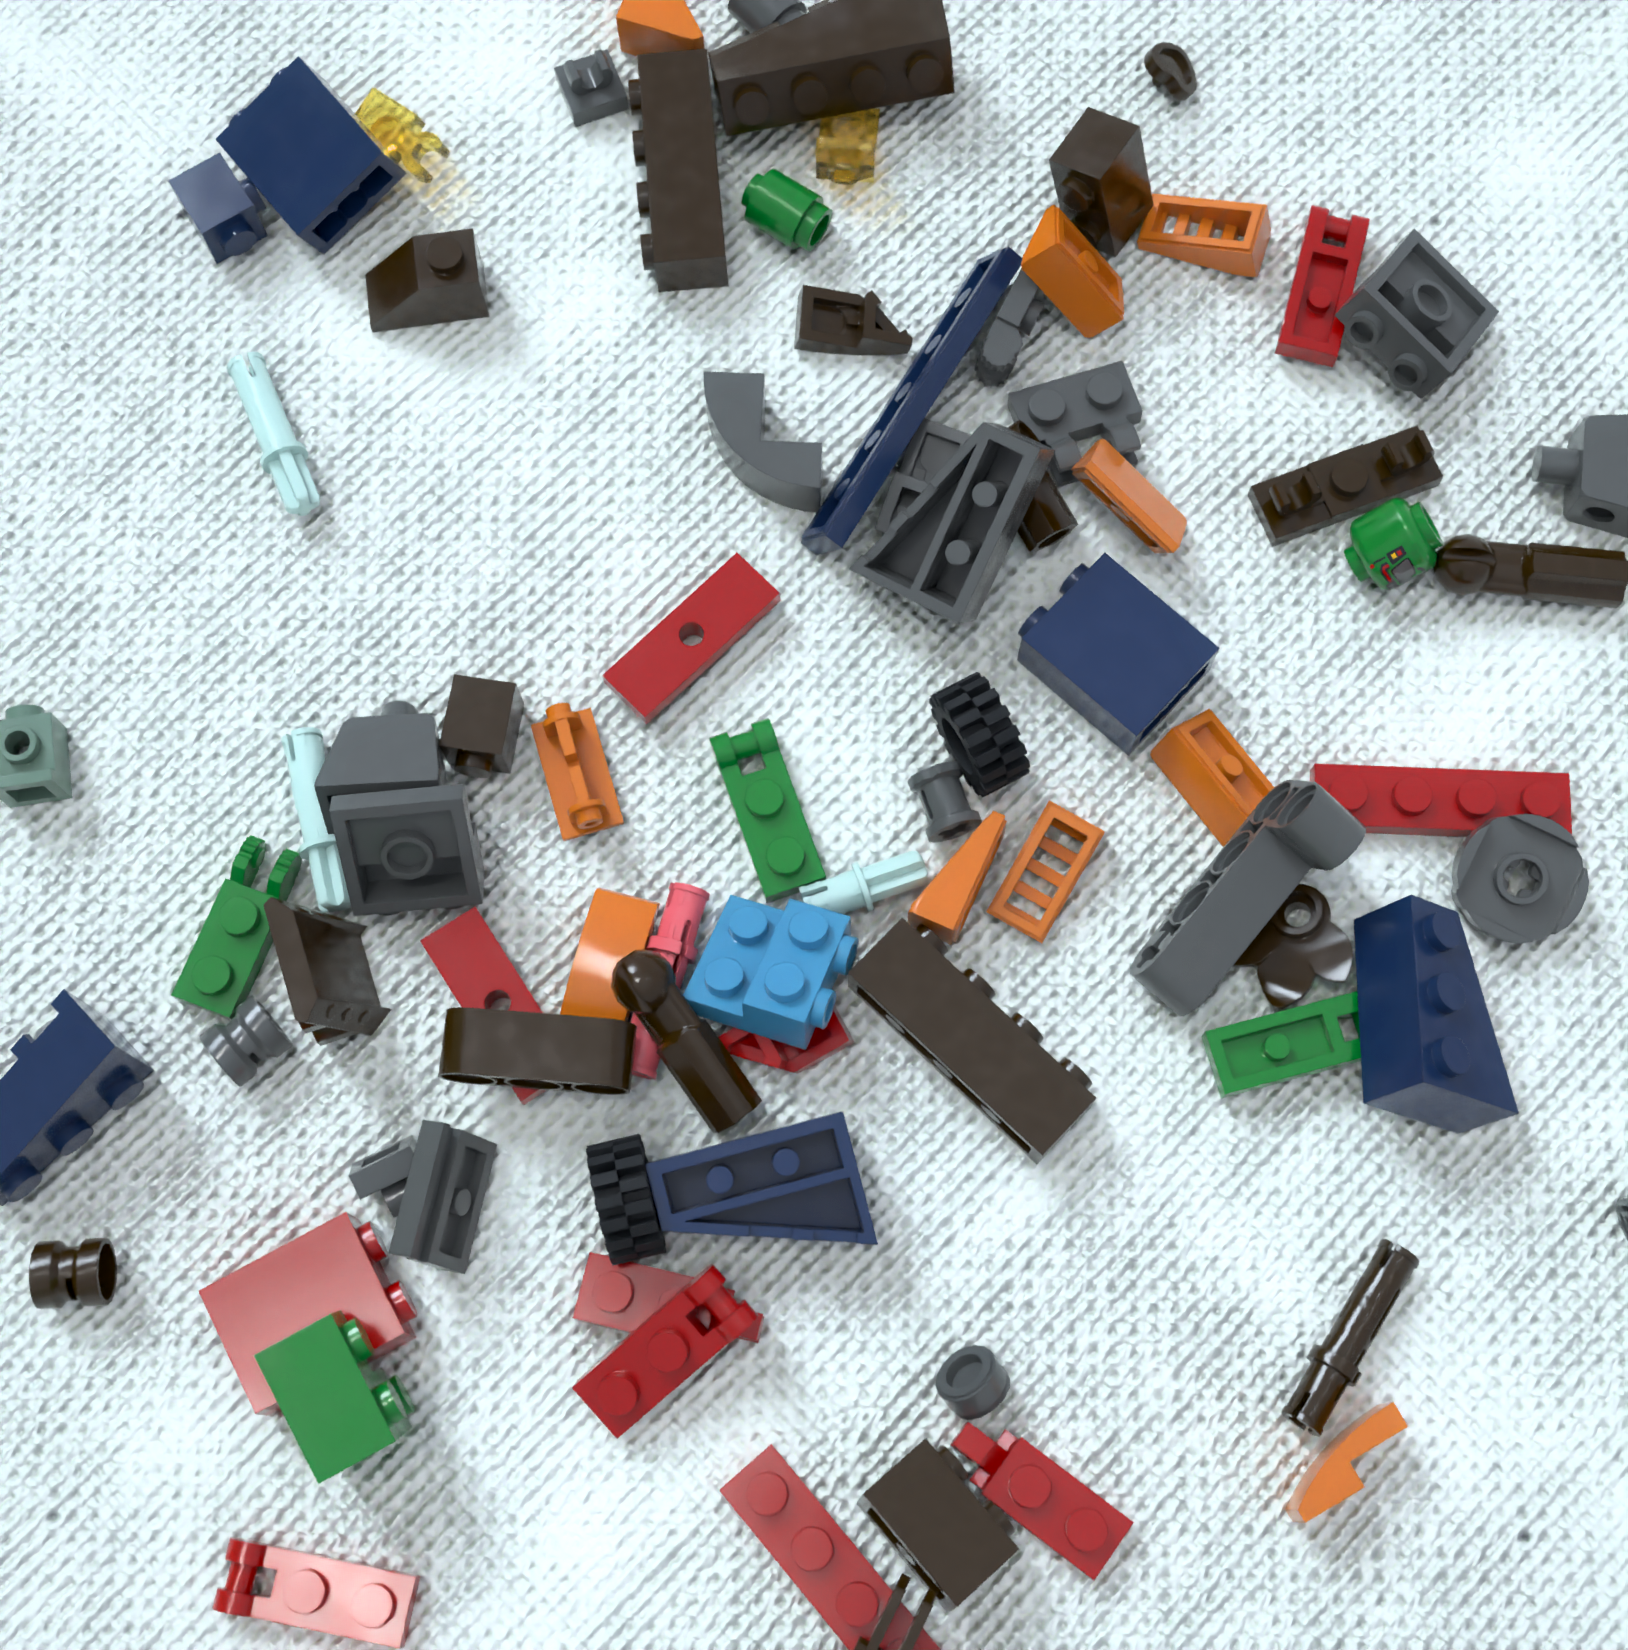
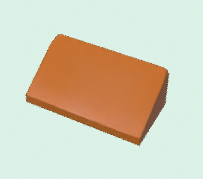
(1073, 274)
(1131, 497)
(1212, 773)

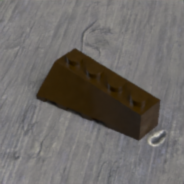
(833, 63)

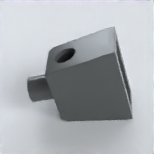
(1592, 472)
(381, 755)

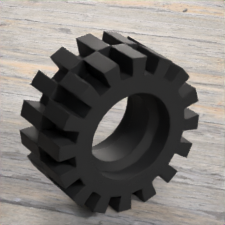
(979, 734)
(625, 1199)

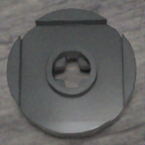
(1553, 862)

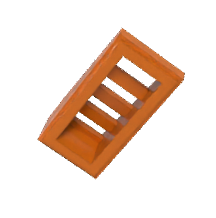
(1222, 254)
(1074, 827)
(953, 891)

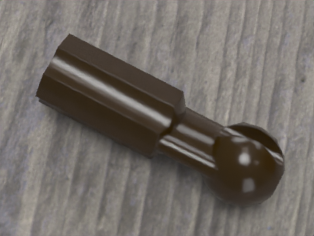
(1533, 571)
(686, 1044)

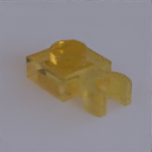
(400, 132)

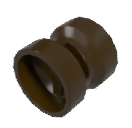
(72, 1273)

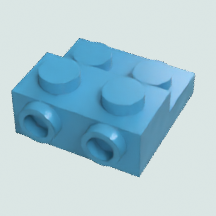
(773, 969)

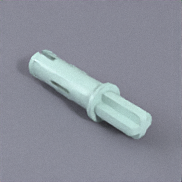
(282, 453)
(305, 759)

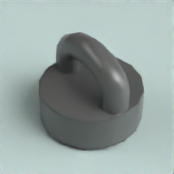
(972, 1382)

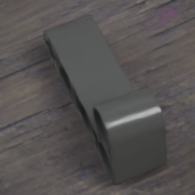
(1242, 889)

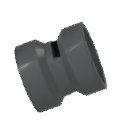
(246, 1041)

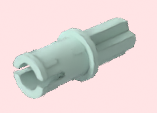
(868, 884)

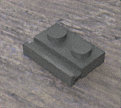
(443, 1197)

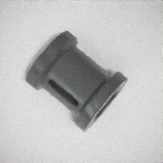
(944, 801)

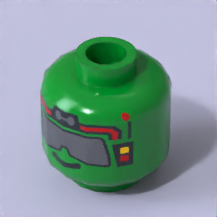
(1393, 543)

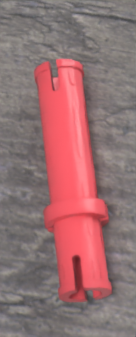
(676, 944)

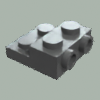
(1416, 315)
(408, 850)

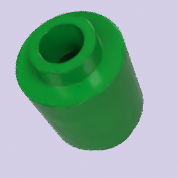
(786, 210)

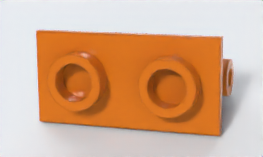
(576, 772)

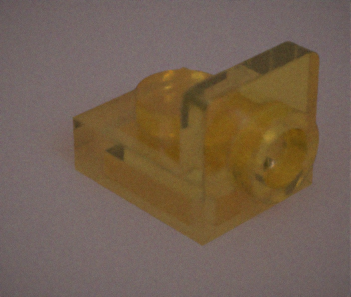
(848, 147)

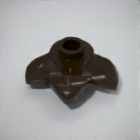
(1293, 955)

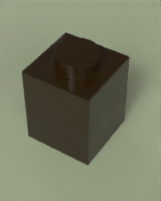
(481, 726)

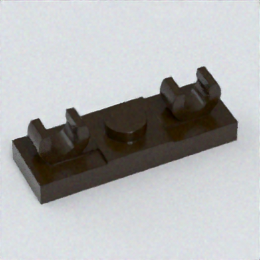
(1345, 485)

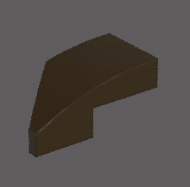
(846, 324)

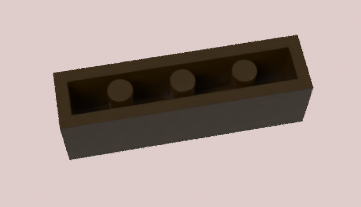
(681, 170)
(972, 1040)

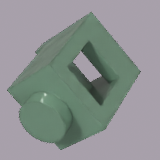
(44, 768)

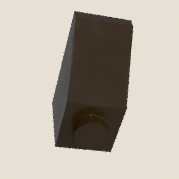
(428, 283)

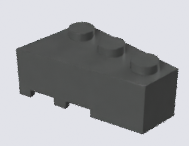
(961, 525)

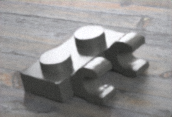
(1077, 409)

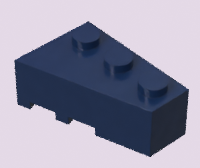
(1426, 1020)
(61, 1090)
(768, 1184)

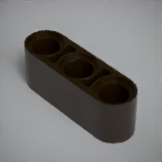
(537, 1051)

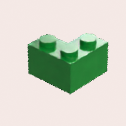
(333, 1396)

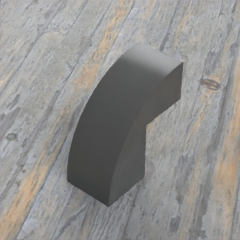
(774, 469)

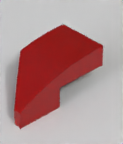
(788, 1057)

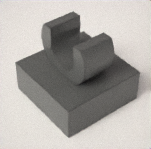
(591, 87)
(385, 1171)

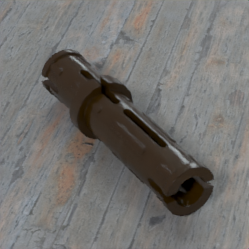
(1337, 1360)

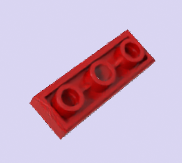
(717, 612)
(479, 971)

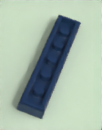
(910, 402)

